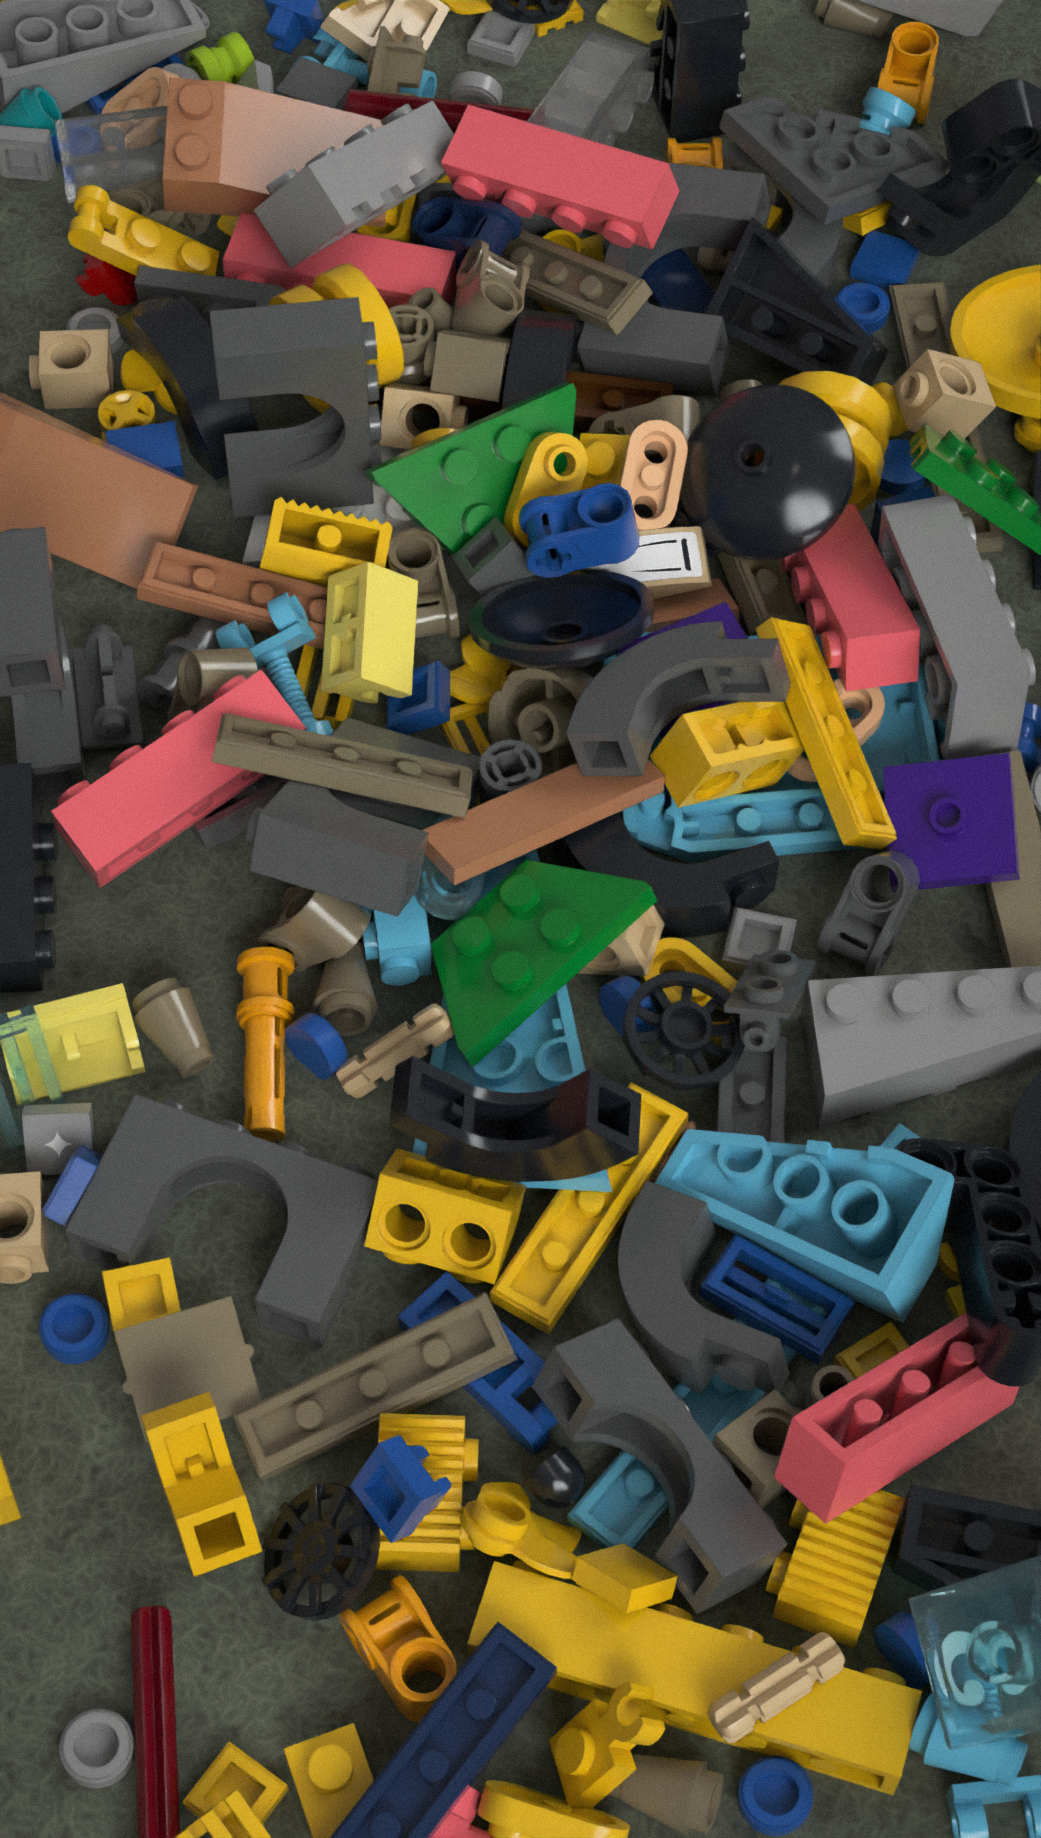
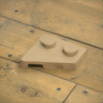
(360, 24)

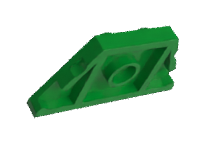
(469, 474)
(979, 485)
(527, 945)

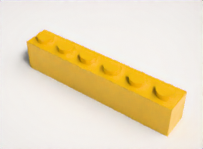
(845, 1728)

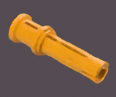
(265, 1017)

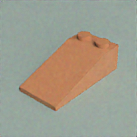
(237, 139)
(88, 494)

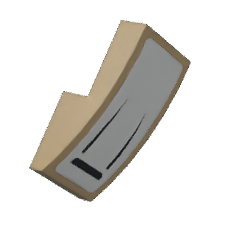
(667, 561)

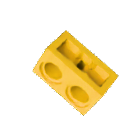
(727, 751)
(446, 1203)

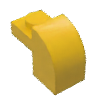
(201, 1484)

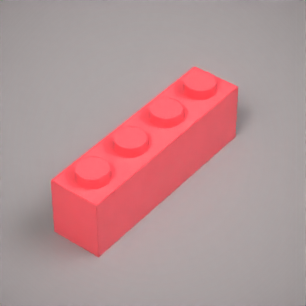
(560, 178)
(391, 265)
(855, 606)
(164, 786)
(888, 1421)

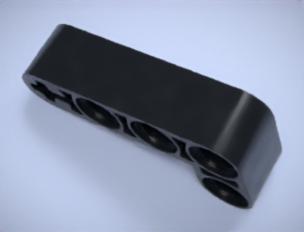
(995, 132)
(994, 1254)

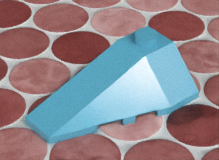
(838, 1214)

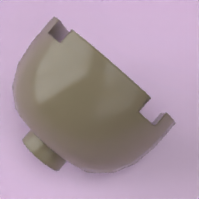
(537, 710)

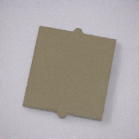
(187, 1357)

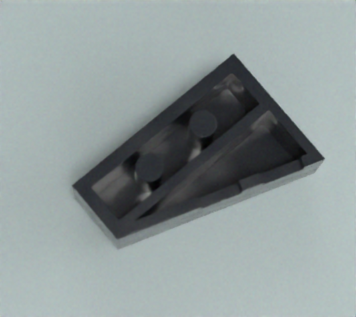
(698, 64)
(789, 313)
(24, 887)
(960, 1537)

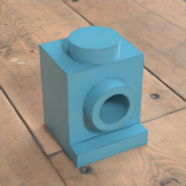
(399, 944)

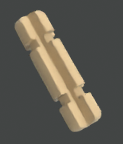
(380, 1058)
(776, 1687)

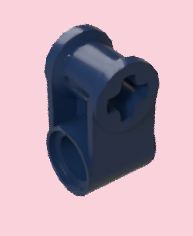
(459, 223)

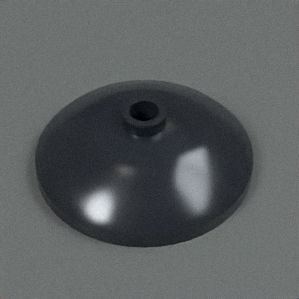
(785, 498)
(562, 619)

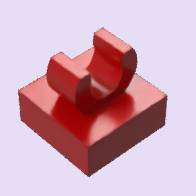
(107, 279)

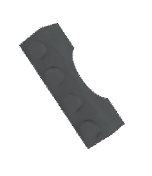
(614, 1395)

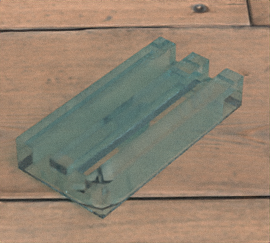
(12, 1026)

